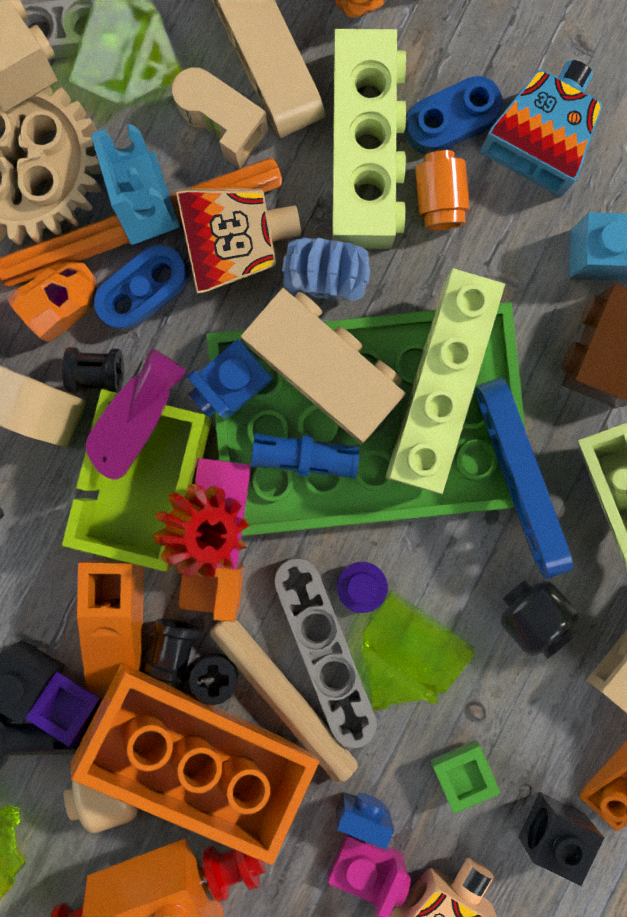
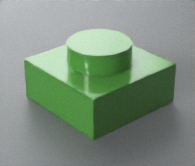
(465, 776)

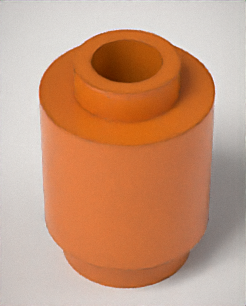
(442, 190)

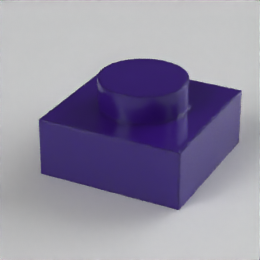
(64, 710)

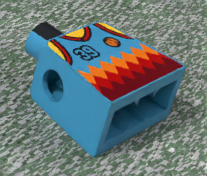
(547, 128)

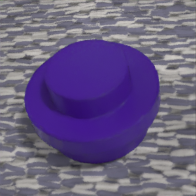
(362, 587)

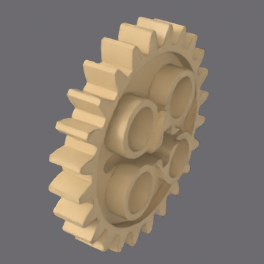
(65, 160)

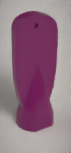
(132, 416)

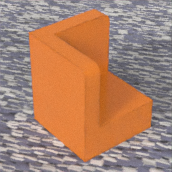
(213, 595)

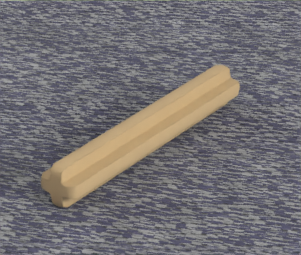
(284, 699)

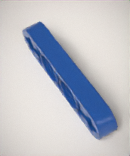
(523, 478)

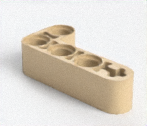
(272, 63)
(38, 408)

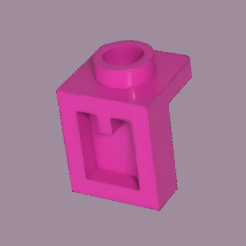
(371, 874)

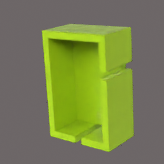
(124, 515)

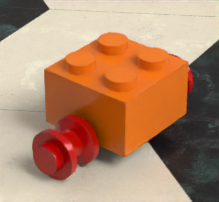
(166, 884)

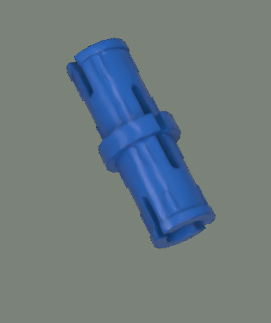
(305, 456)

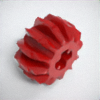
(182, 526)

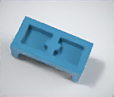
(135, 186)

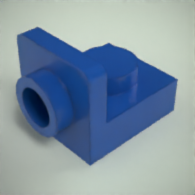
(228, 381)

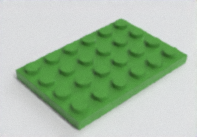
(290, 502)

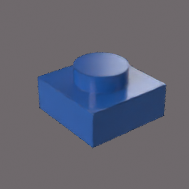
(365, 819)

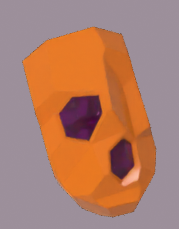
(55, 299)

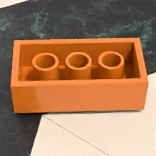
(193, 765)

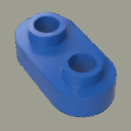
(456, 115)
(138, 283)

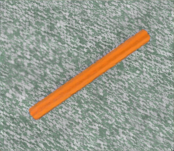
(109, 233)

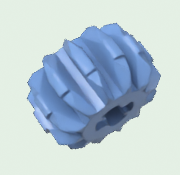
(326, 269)

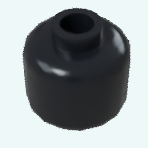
(539, 618)

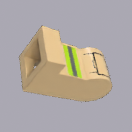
(222, 111)

